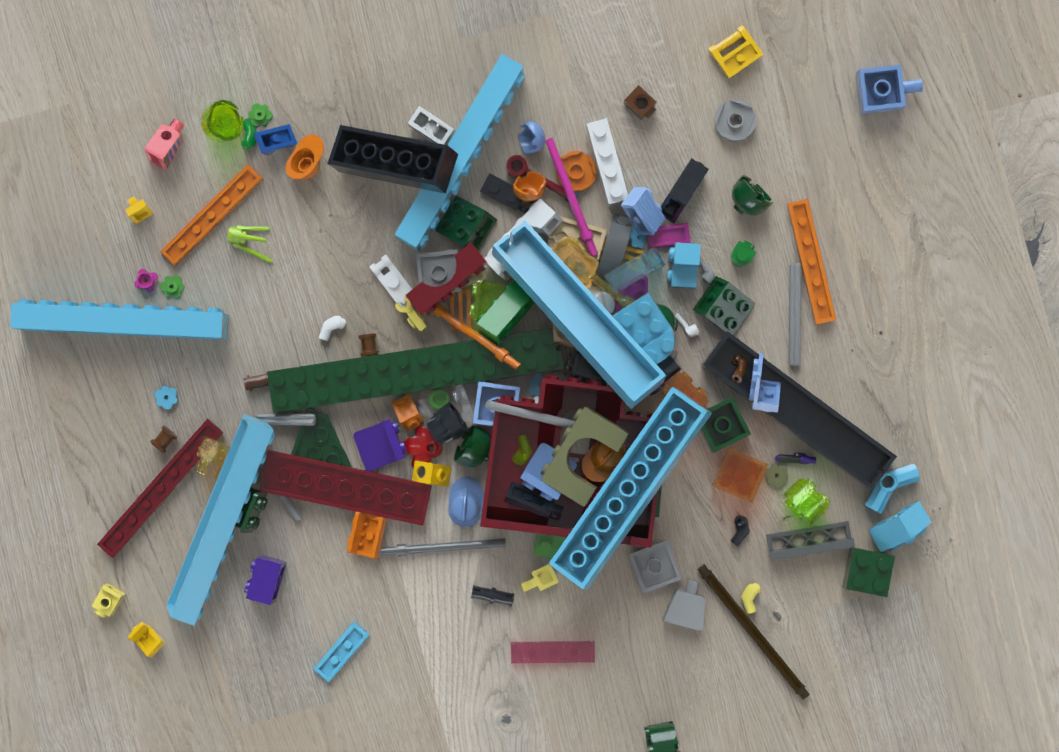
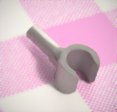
(709, 275)

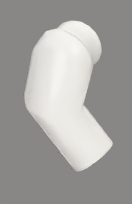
(331, 324)

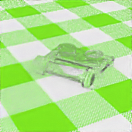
(461, 396)

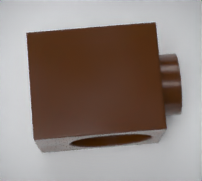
(636, 94)

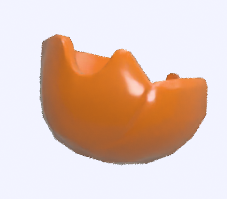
(530, 187)

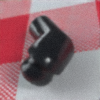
(742, 529)

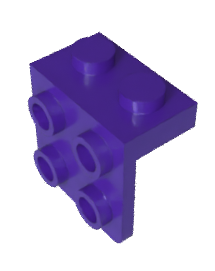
(380, 445)

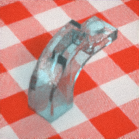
(635, 270)

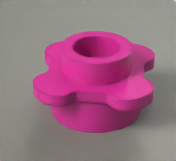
(140, 283)

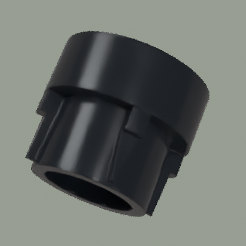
(447, 424)

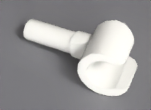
(691, 331)

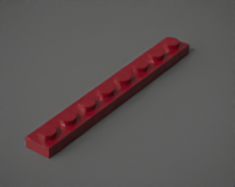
(157, 490)

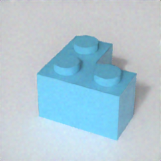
(684, 266)
(900, 528)

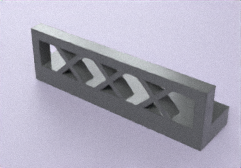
(824, 546)

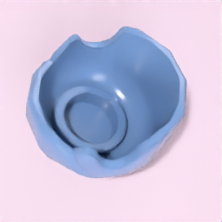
(532, 137)

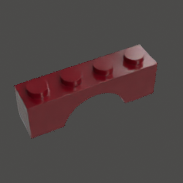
(468, 263)

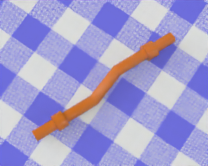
(500, 353)

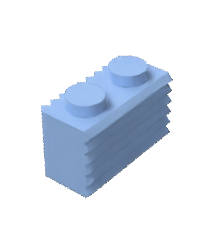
(643, 211)

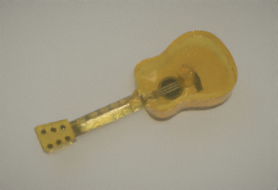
(585, 266)

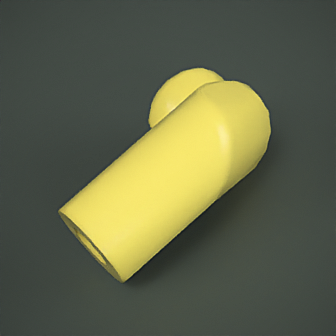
(748, 596)

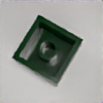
(724, 425)
(868, 571)

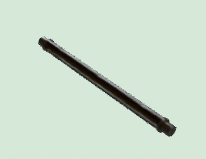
(753, 631)

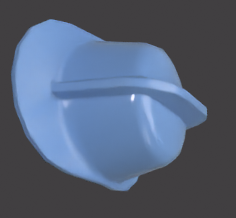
(465, 501)

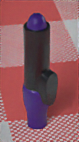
(800, 458)

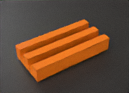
(460, 302)

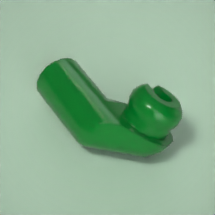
(249, 139)

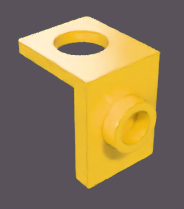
(435, 473)

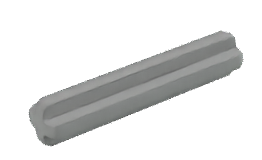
(288, 419)

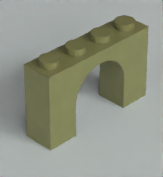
(560, 474)

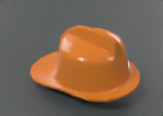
(305, 159)
(601, 461)

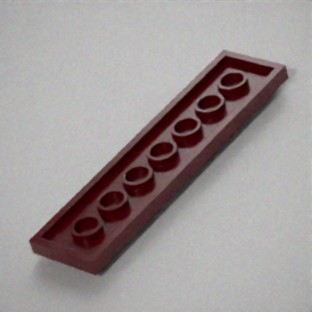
(345, 487)

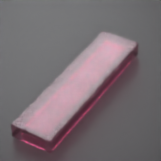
(552, 652)

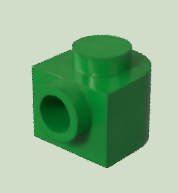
(742, 253)

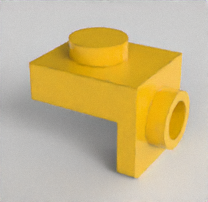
(146, 639)

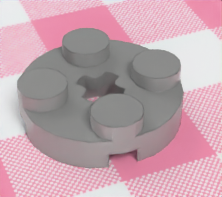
(724, 125)

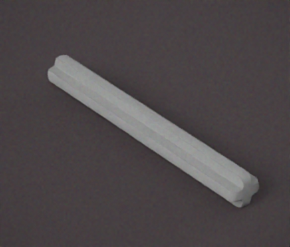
(795, 315)

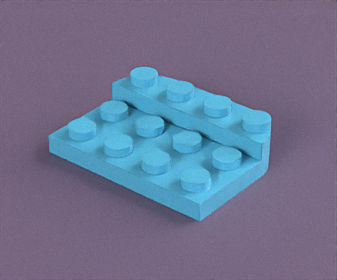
(647, 327)

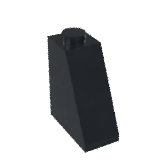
(683, 190)

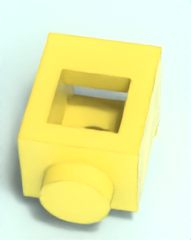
(114, 597)

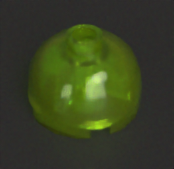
(221, 121)

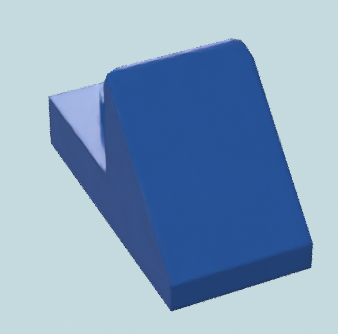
(275, 139)

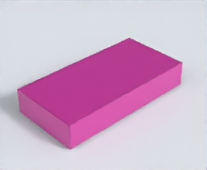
(669, 235)

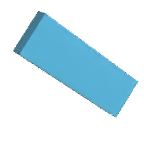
(341, 651)

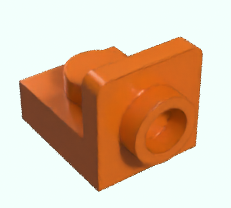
(407, 412)

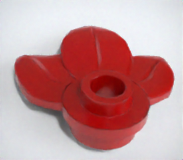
(419, 446)

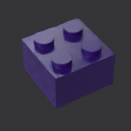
(265, 579)

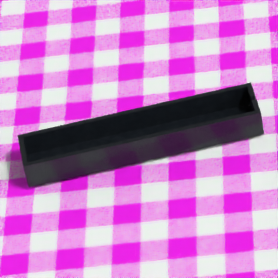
(805, 415)

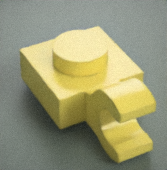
(415, 318)
(542, 577)

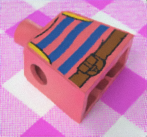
(165, 144)

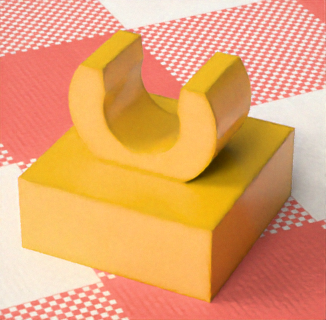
(139, 210)

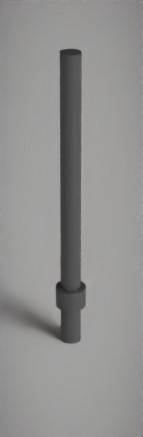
(402, 549)

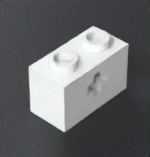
(431, 127)

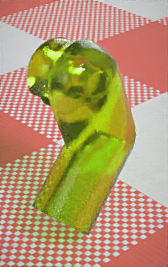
(523, 452)

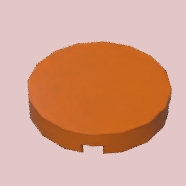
(580, 170)

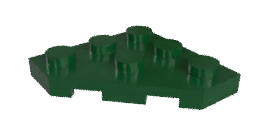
(320, 441)

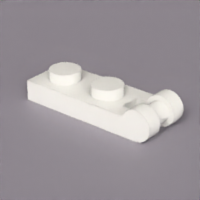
(392, 281)

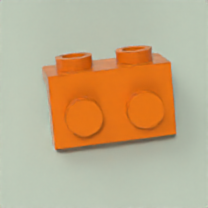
(366, 535)

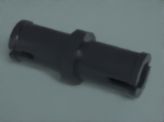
(492, 595)

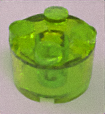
(806, 500)

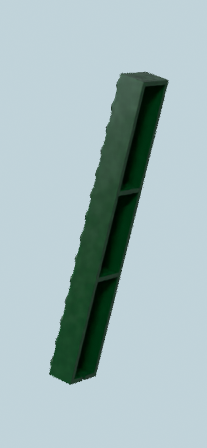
(410, 371)

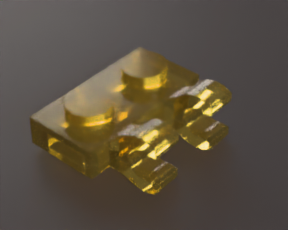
(211, 451)

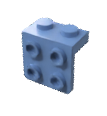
(763, 393)
(532, 472)

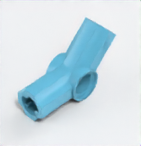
(900, 477)

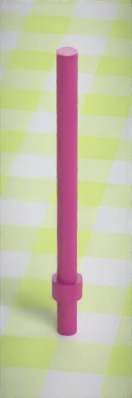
(586, 234)

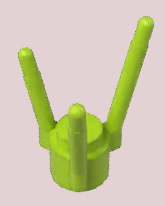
(238, 236)

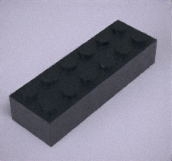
(393, 158)

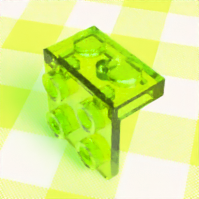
(484, 295)

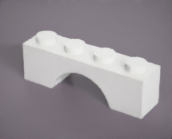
(607, 162)
(541, 219)

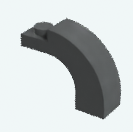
(615, 245)

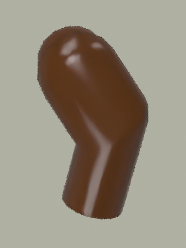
(740, 371)

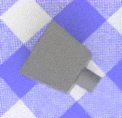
(686, 607)

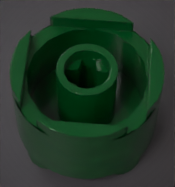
(661, 737)

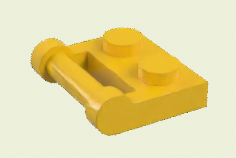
(739, 57)

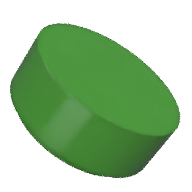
(438, 398)

